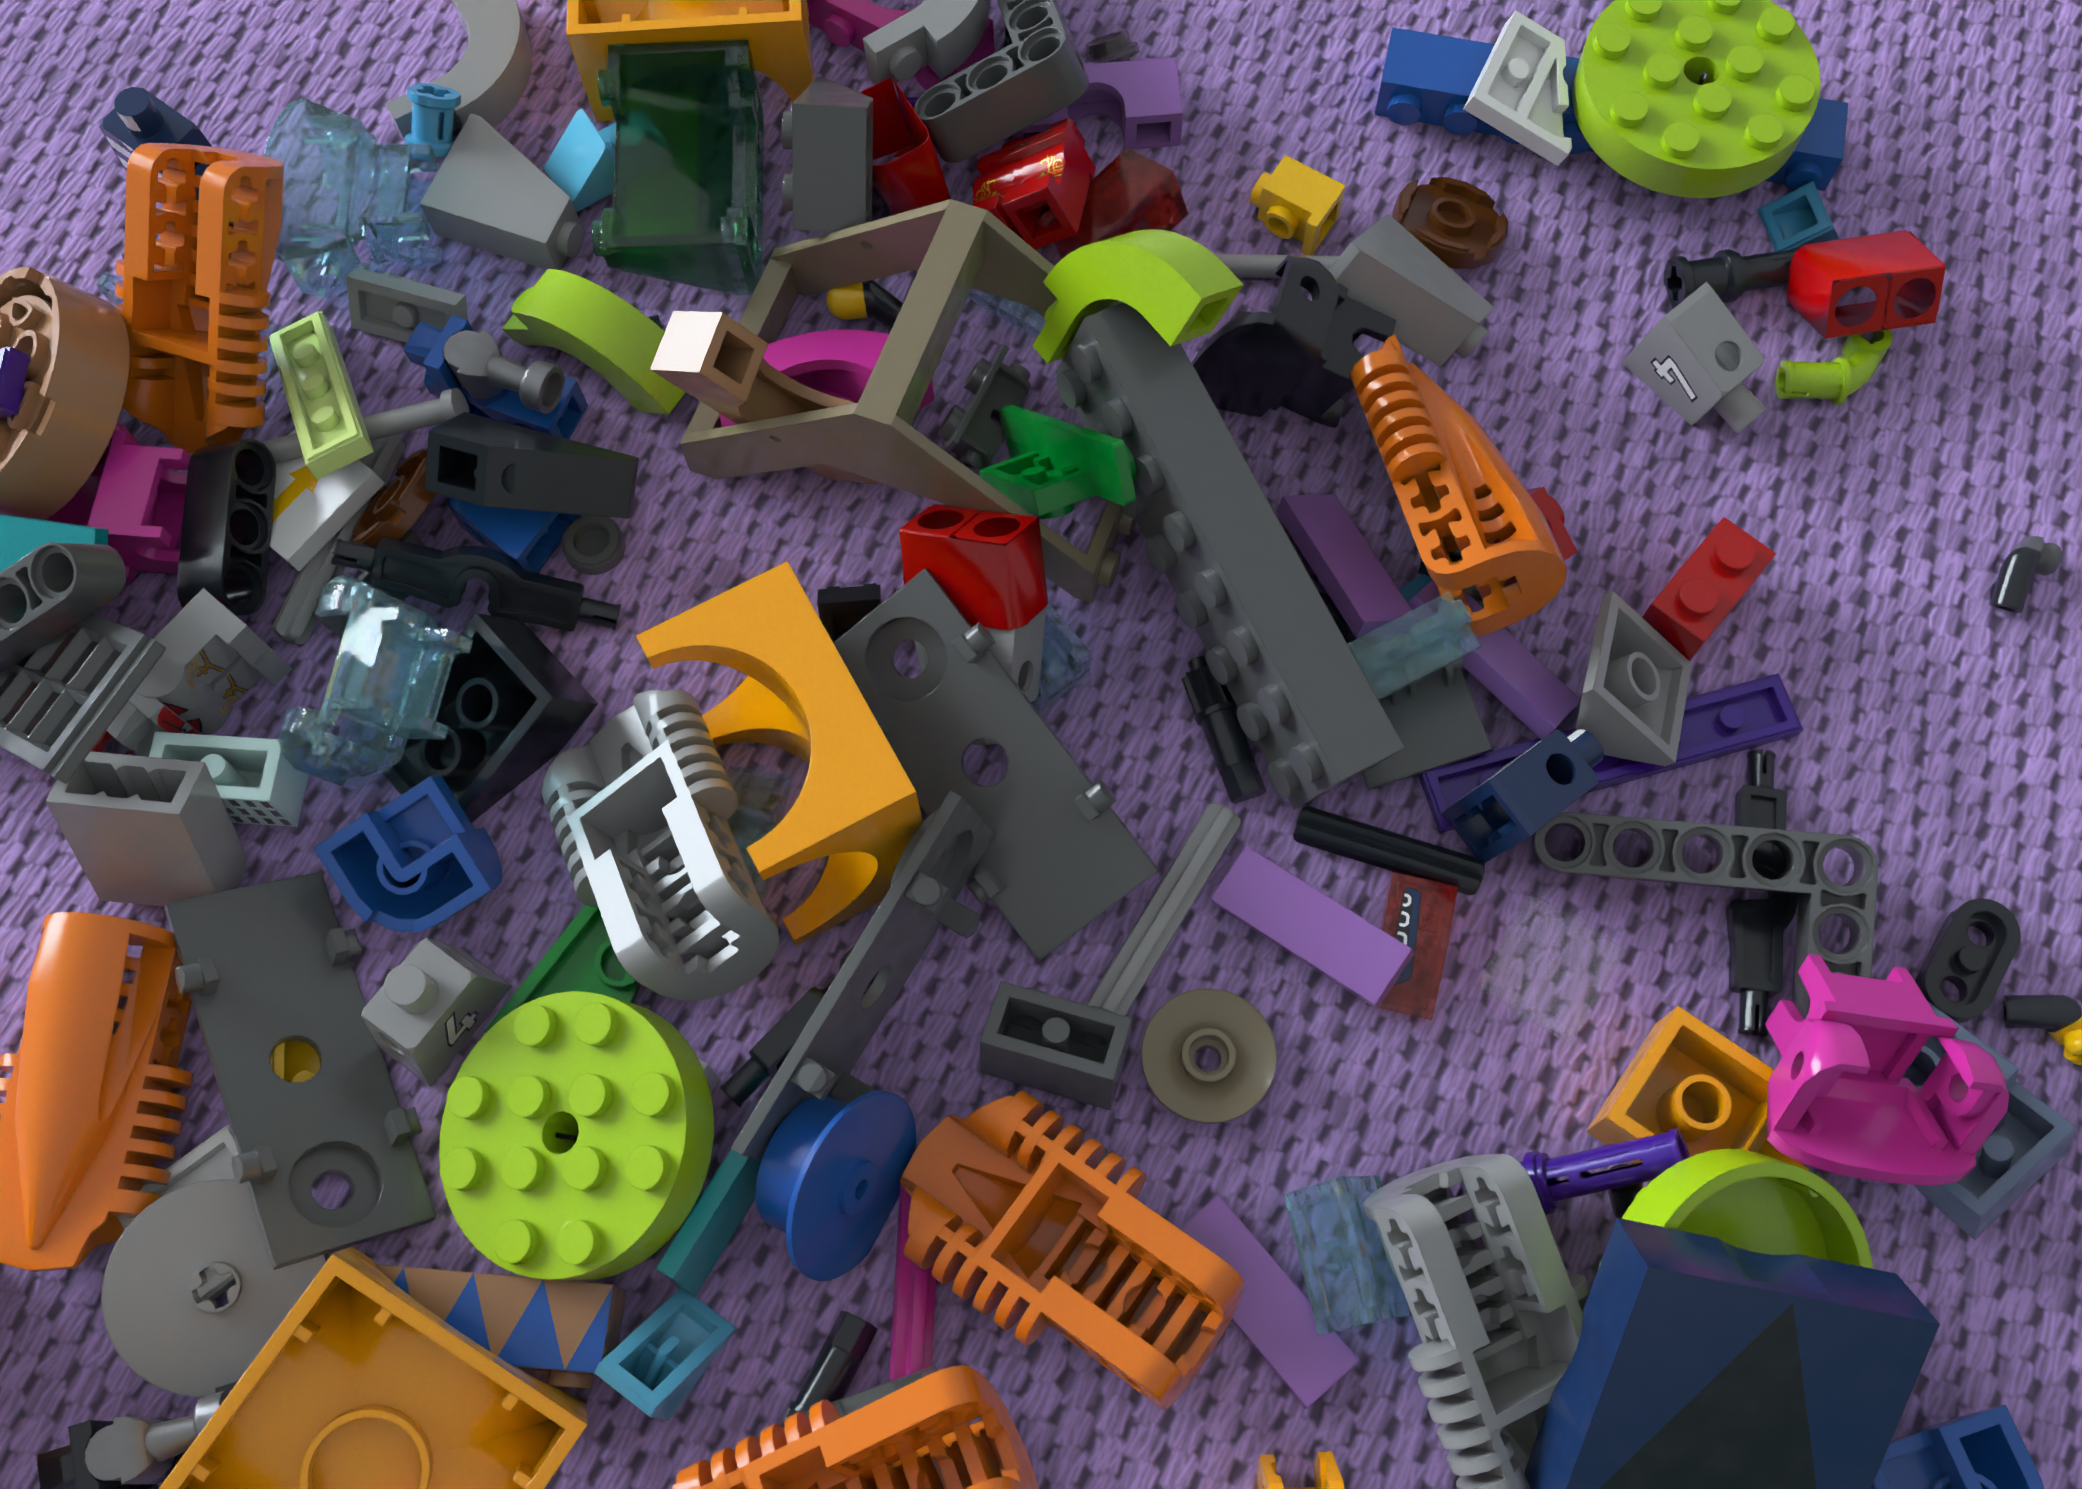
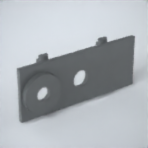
(1057, 840)
(918, 902)
(276, 970)

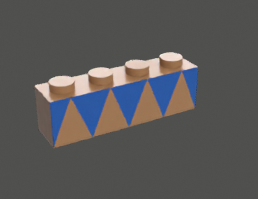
(524, 1319)

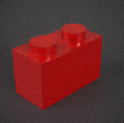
(1708, 587)

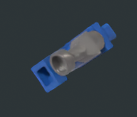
(495, 385)

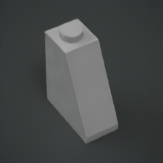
(501, 201)
(1410, 284)

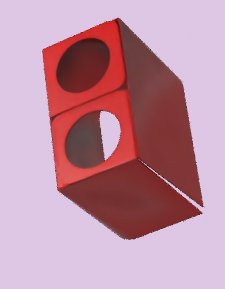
(915, 175)
(1903, 301)
(982, 560)

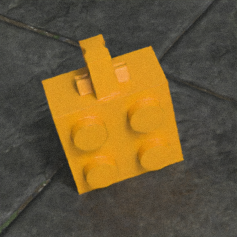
(1690, 1082)

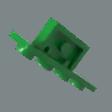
(1059, 464)

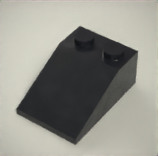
(504, 713)

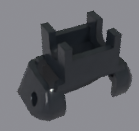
(1293, 354)

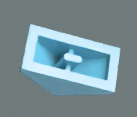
(666, 1355)

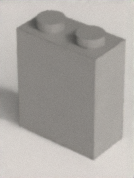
(148, 828)

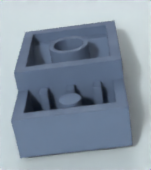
(2012, 1157)

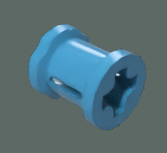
(432, 116)

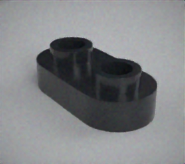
(1970, 967)

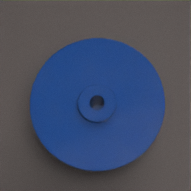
(835, 1178)

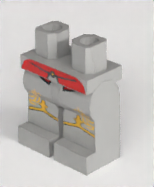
(199, 677)

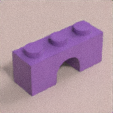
(1135, 94)

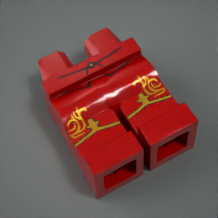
(1036, 182)

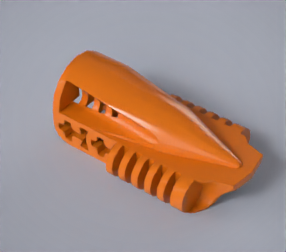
(199, 289)
(1458, 493)
(85, 1101)
(1065, 1245)
(883, 1445)

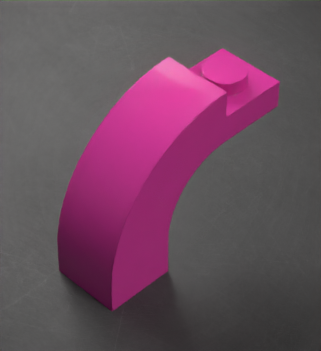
(830, 362)

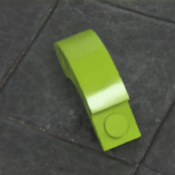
(1155, 271)
(598, 331)

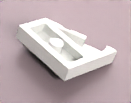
(1525, 88)

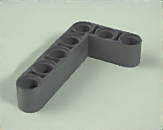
(1008, 88)
(52, 593)
(1734, 869)

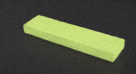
(320, 395)

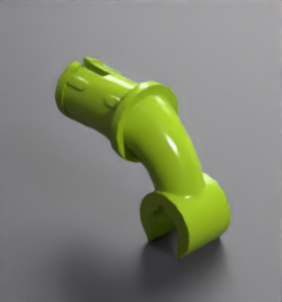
(1837, 378)

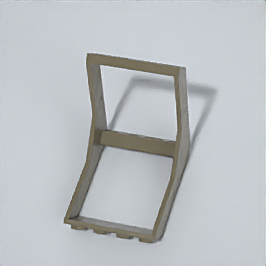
(952, 251)

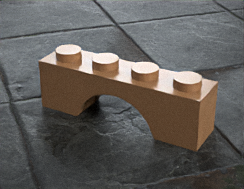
(727, 371)

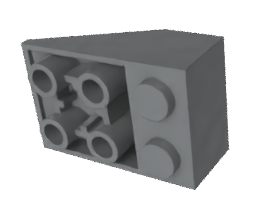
(830, 157)

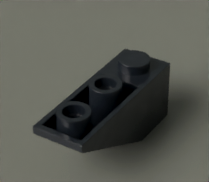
(527, 469)

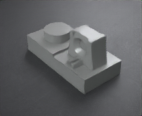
(396, 304)

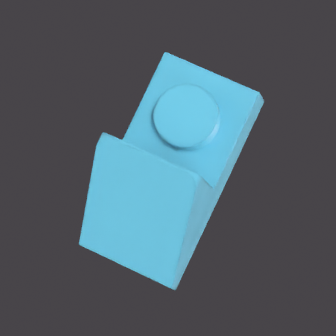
(584, 161)

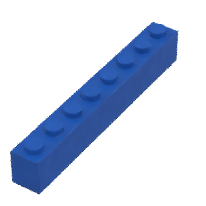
(1433, 75)

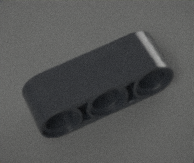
(228, 525)

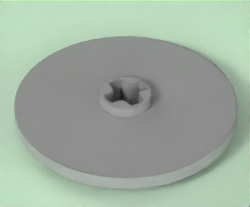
(154, 1280)

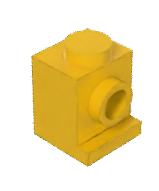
(1298, 203)

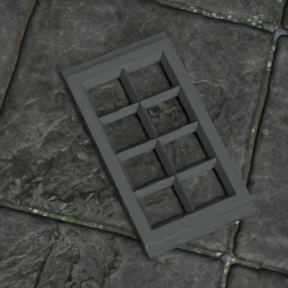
(71, 692)

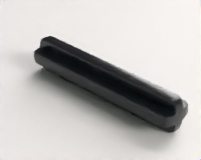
(1388, 849)

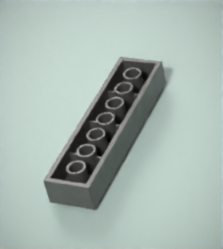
(1228, 559)

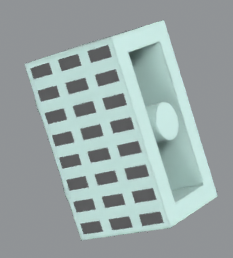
(248, 773)

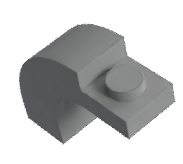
(931, 34)
(491, 69)

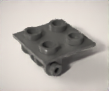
(1434, 724)

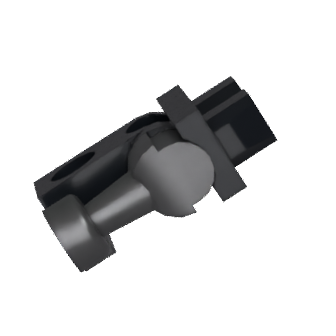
(125, 1450)

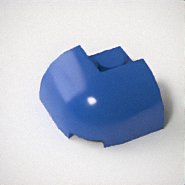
(412, 860)
(1961, 1453)

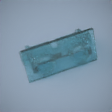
(1415, 644)

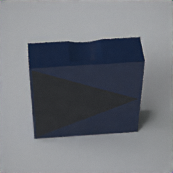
(1730, 1370)

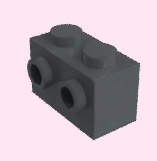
(1055, 1045)

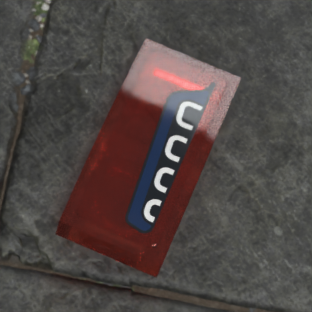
(1421, 917)

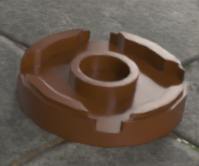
(1452, 221)
(398, 507)

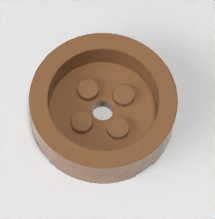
(69, 389)

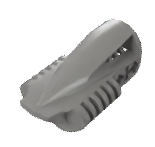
(652, 842)
(1487, 1339)

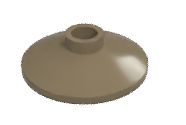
(1215, 1022)

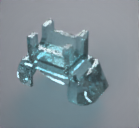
(346, 191)
(382, 684)

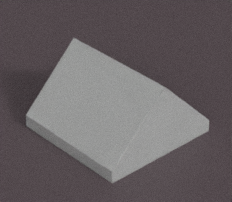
(1633, 687)

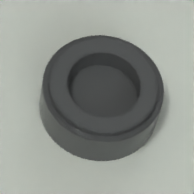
(593, 544)

